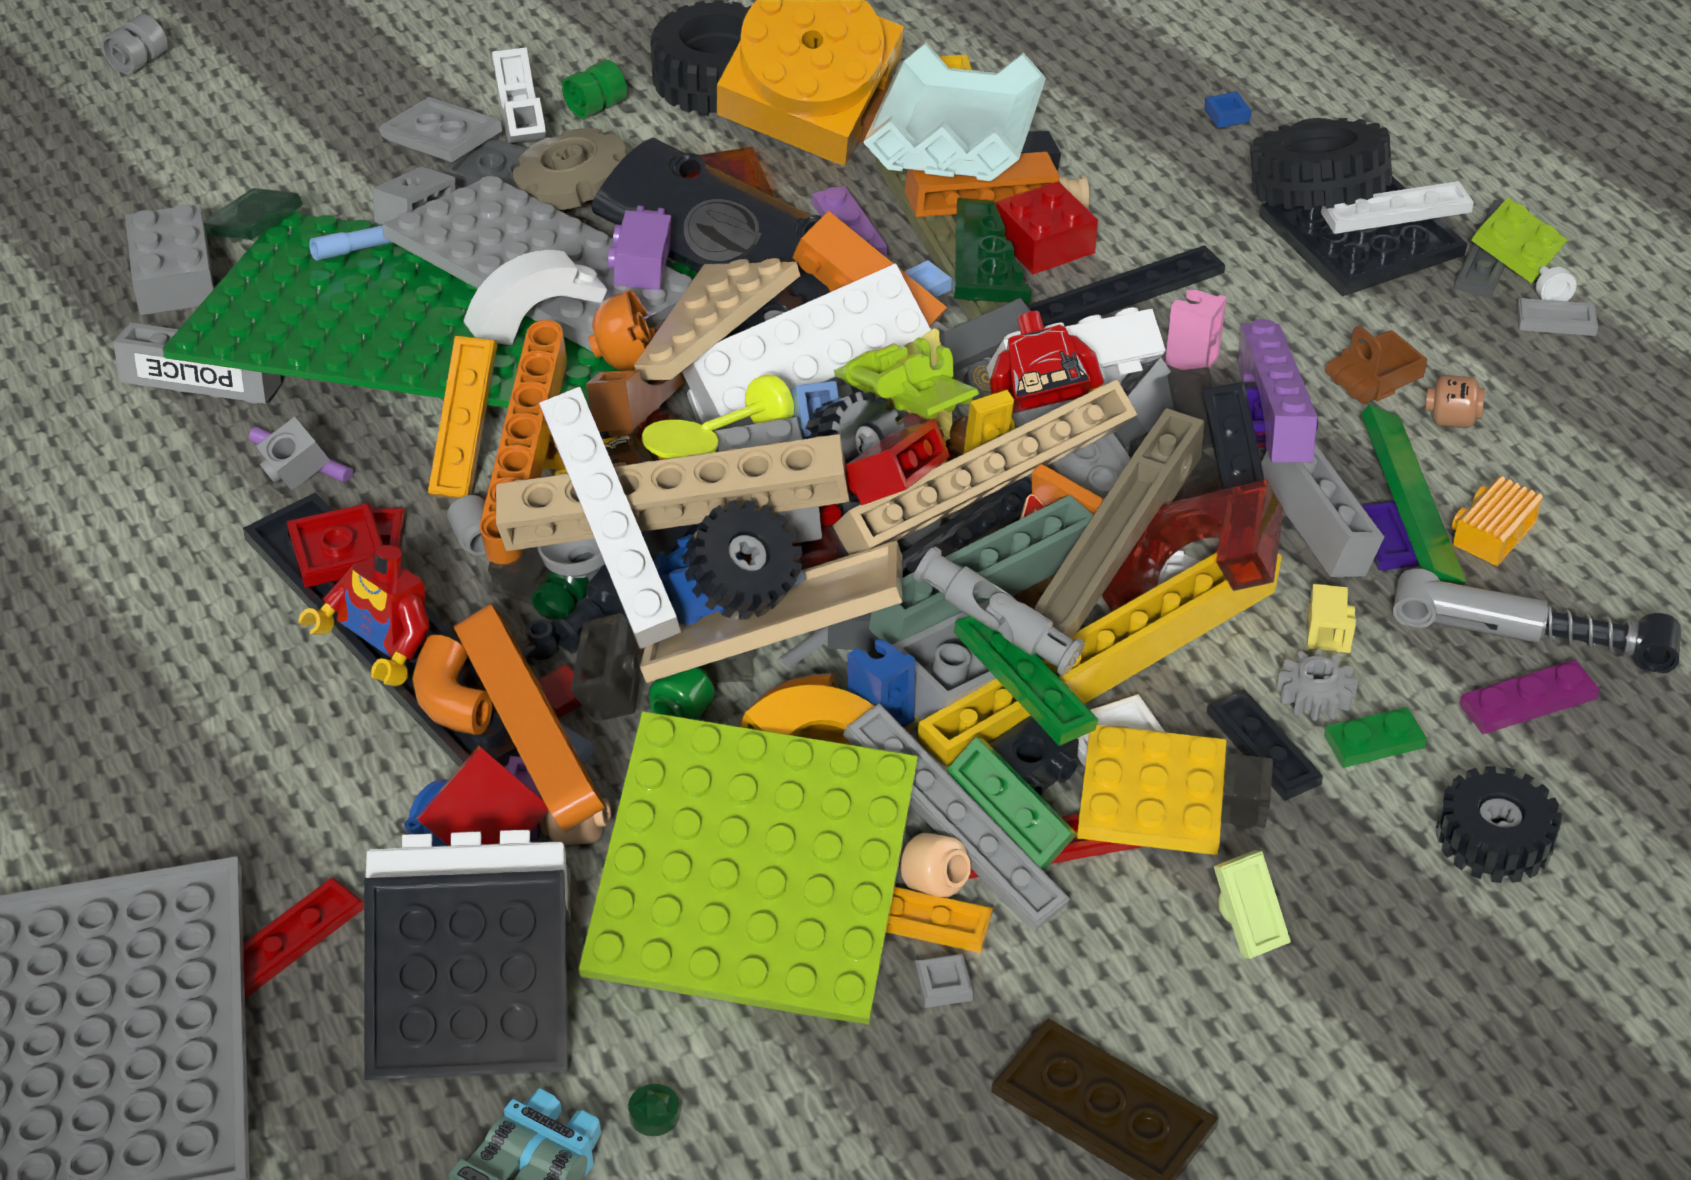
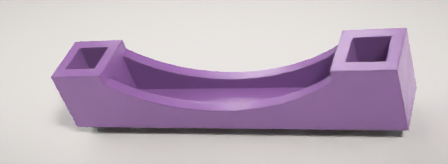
(1284, 398)

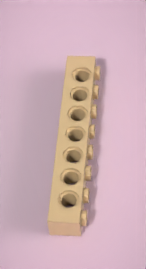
(987, 469)
(679, 490)

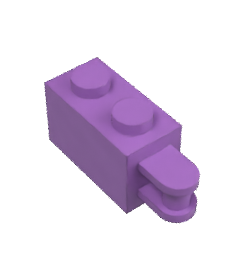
(640, 248)

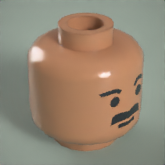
(1456, 401)

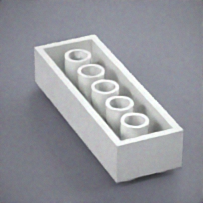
(808, 341)

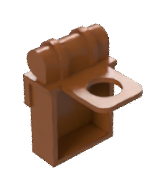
(1376, 365)

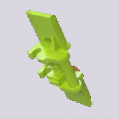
(909, 379)

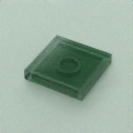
(252, 213)

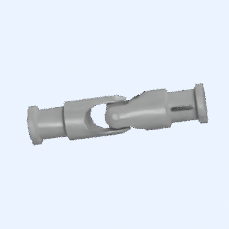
(1011, 618)

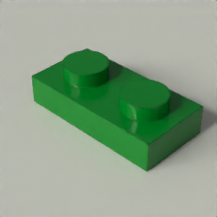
(1375, 737)

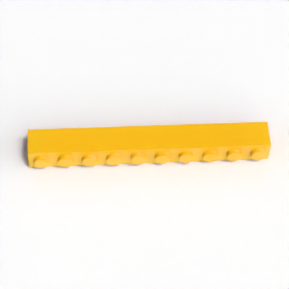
(1112, 653)

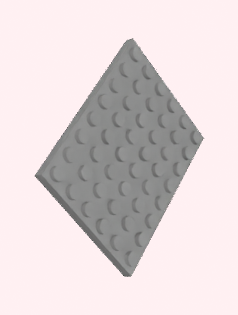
(125, 1028)

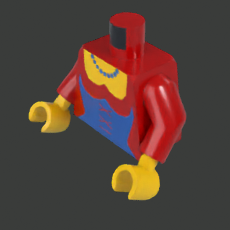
(381, 606)

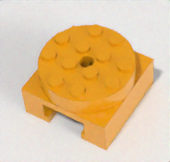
(809, 72)

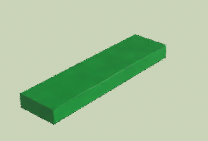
(1029, 682)

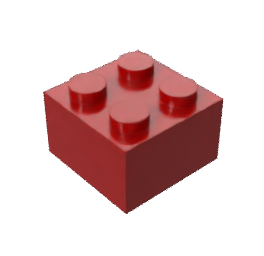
(1048, 227)

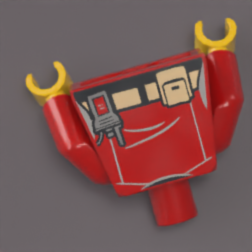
(1044, 366)

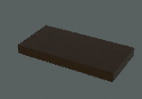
(1104, 1105)

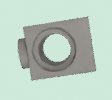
(291, 454)

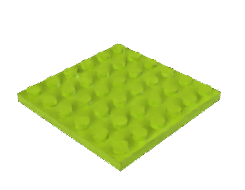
(751, 868)

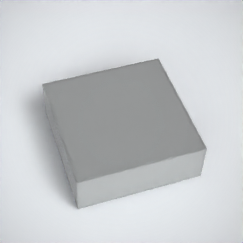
(943, 980)

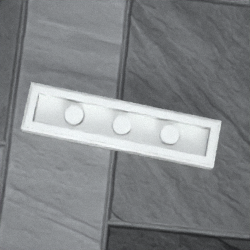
(1399, 207)

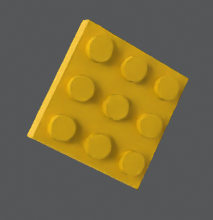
(1153, 789)

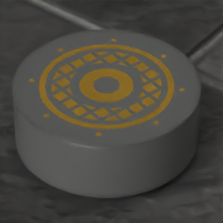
(978, 377)

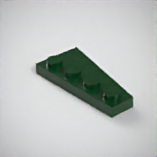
(984, 256)

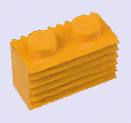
(1496, 520)

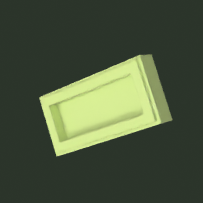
(1251, 904)

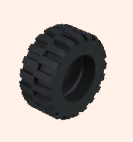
(693, 51)

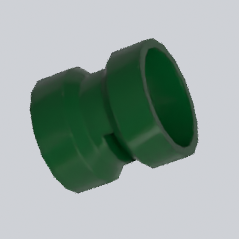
(558, 595)

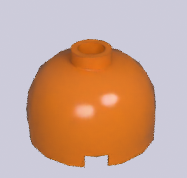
(620, 331)

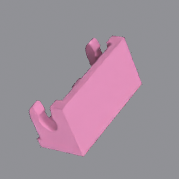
(1195, 331)

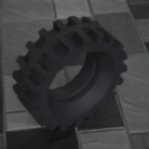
(1321, 163)

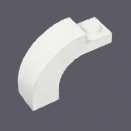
(516, 96)
(521, 284)

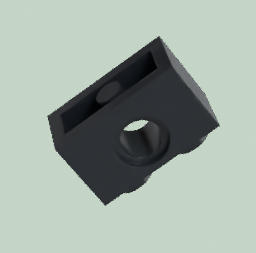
(1037, 755)

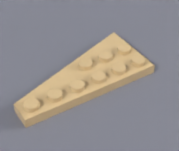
(709, 310)

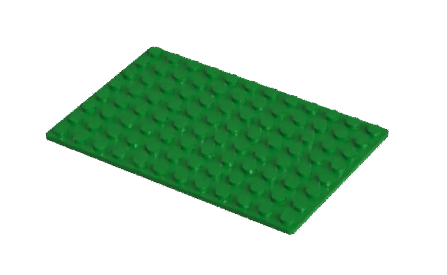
(350, 318)

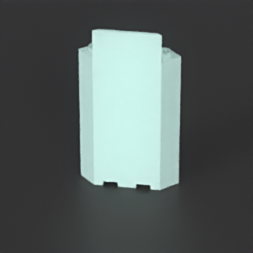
(955, 117)

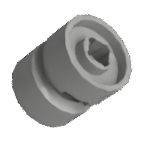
(134, 44)

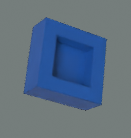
(1227, 109)

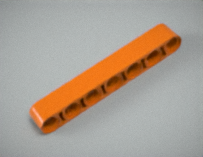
(525, 428)
(529, 718)

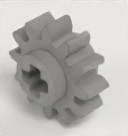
(1317, 685)

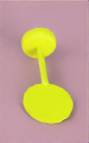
(765, 401)

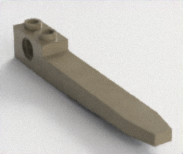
(1144, 485)

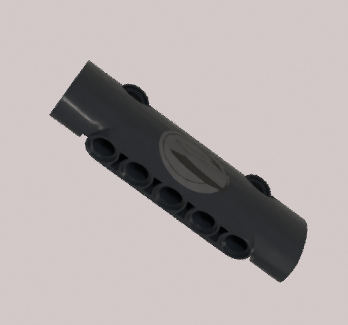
(711, 214)

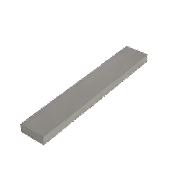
(955, 814)

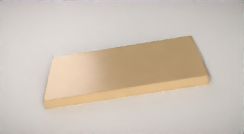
(826, 597)

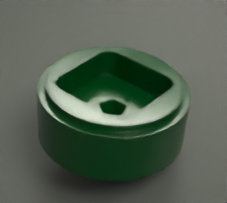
(654, 1109)

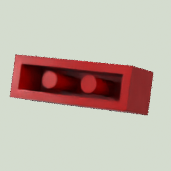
(896, 462)

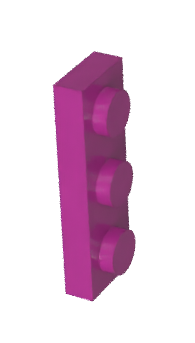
(1529, 696)

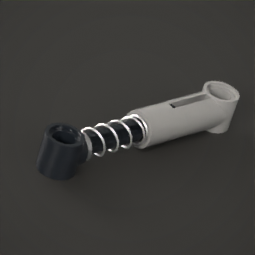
(1427, 600)

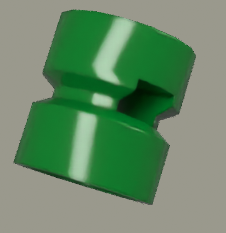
(593, 89)

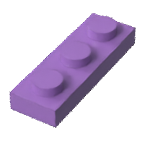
(844, 207)

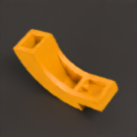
(807, 712)

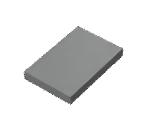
(440, 129)

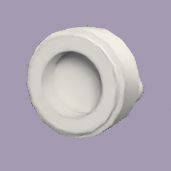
(1555, 284)

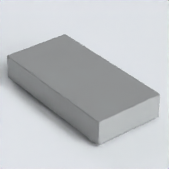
(1557, 316)

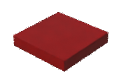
(333, 542)
(484, 800)

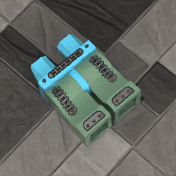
(533, 1145)

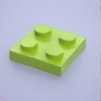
(1519, 239)

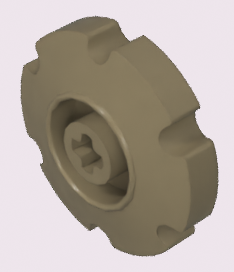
(569, 166)

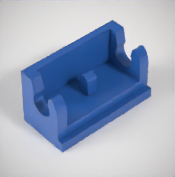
(884, 680)

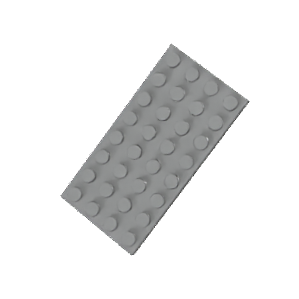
(495, 222)

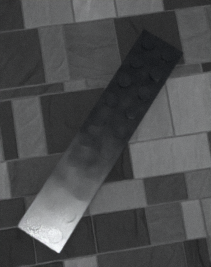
(273, 543)

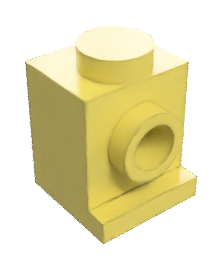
(1330, 619)

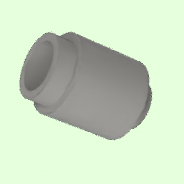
(465, 520)

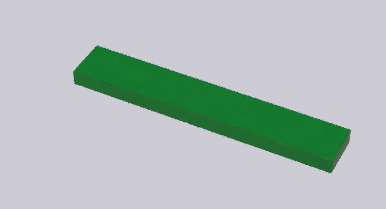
(1412, 495)

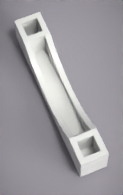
(610, 518)

